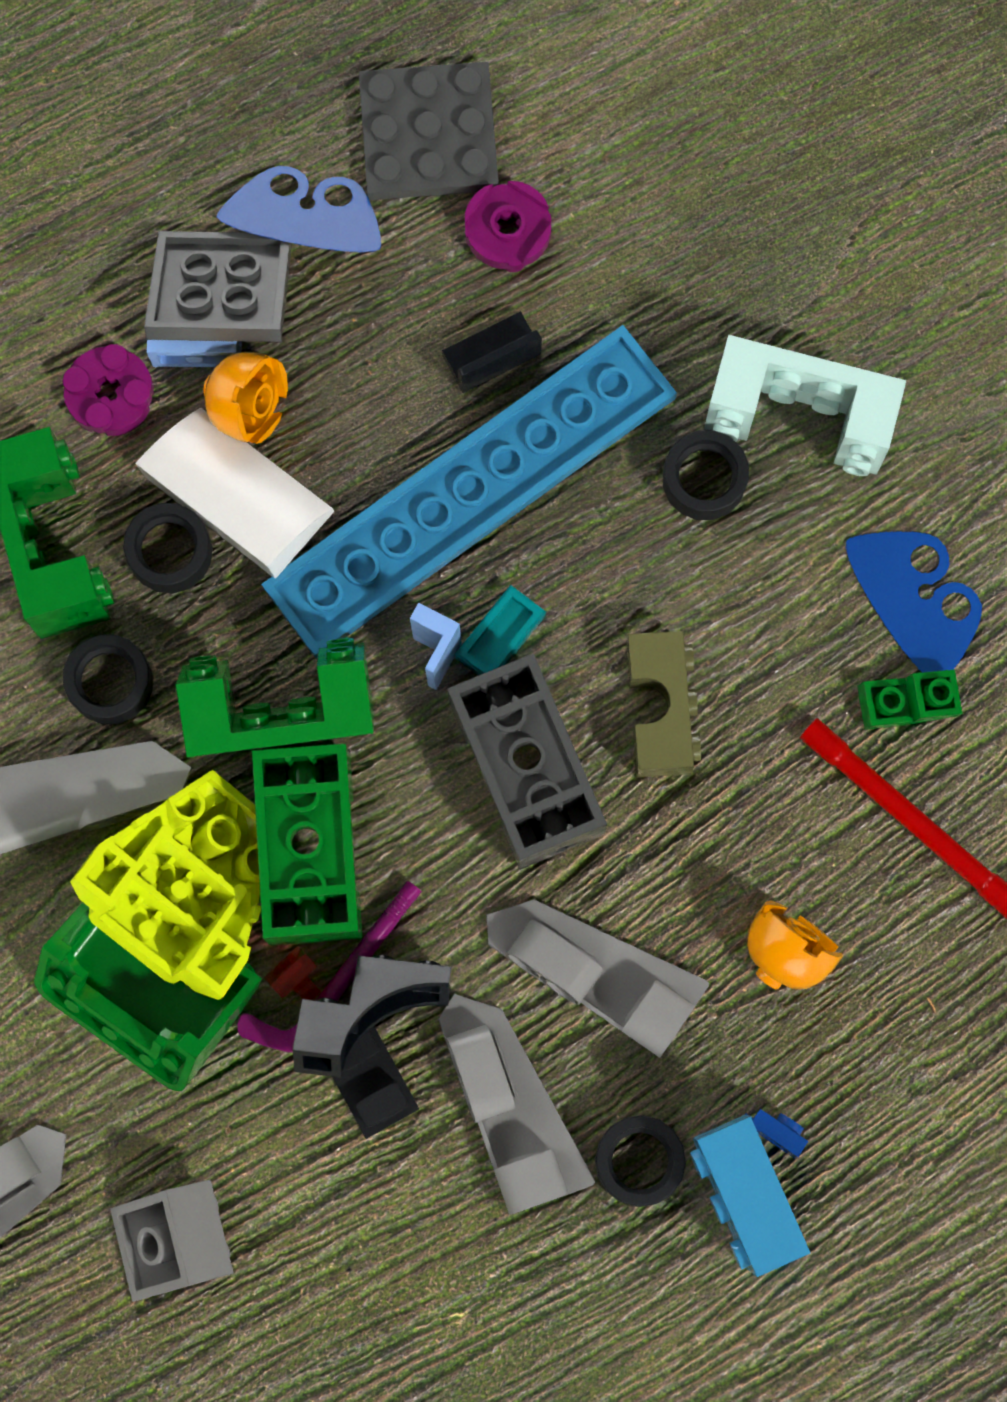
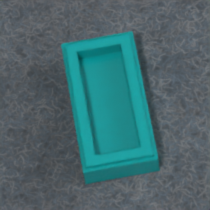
(500, 632)

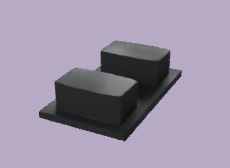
(374, 1086)

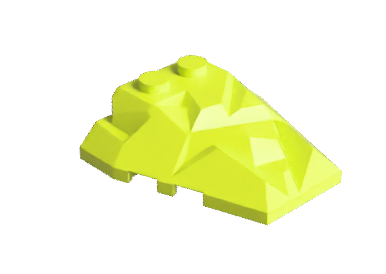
(181, 886)

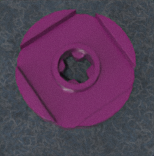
(508, 250)
(109, 365)

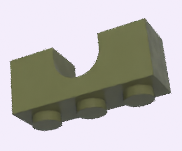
(662, 664)

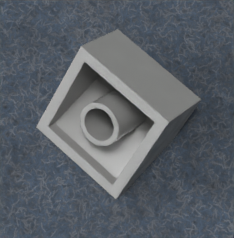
(171, 1240)

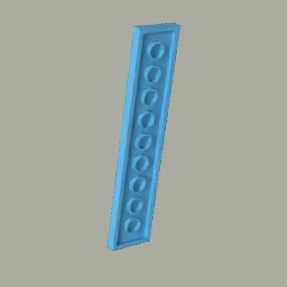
(469, 490)

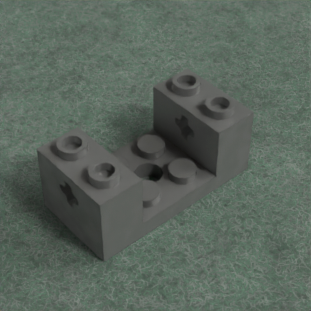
(539, 807)

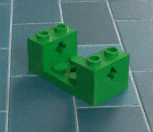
(58, 595)
(215, 727)
(316, 892)

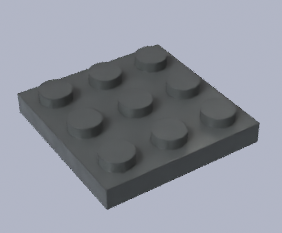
(428, 130)
(217, 287)

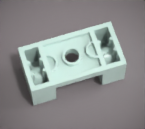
(830, 387)

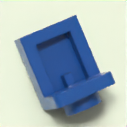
(780, 1132)

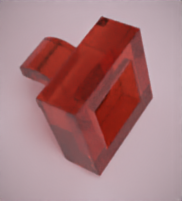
(292, 975)

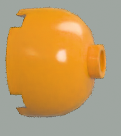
(244, 395)
(789, 949)

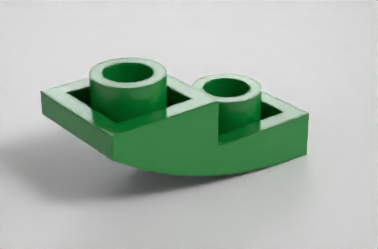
(909, 699)

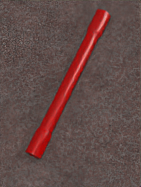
(837, 753)

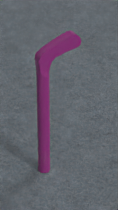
(271, 1037)

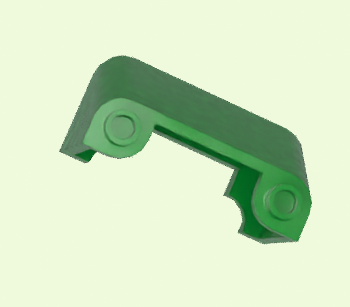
(132, 1009)

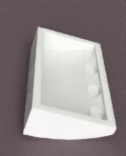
(235, 491)

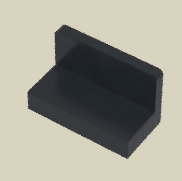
(492, 352)

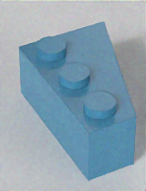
(748, 1197)

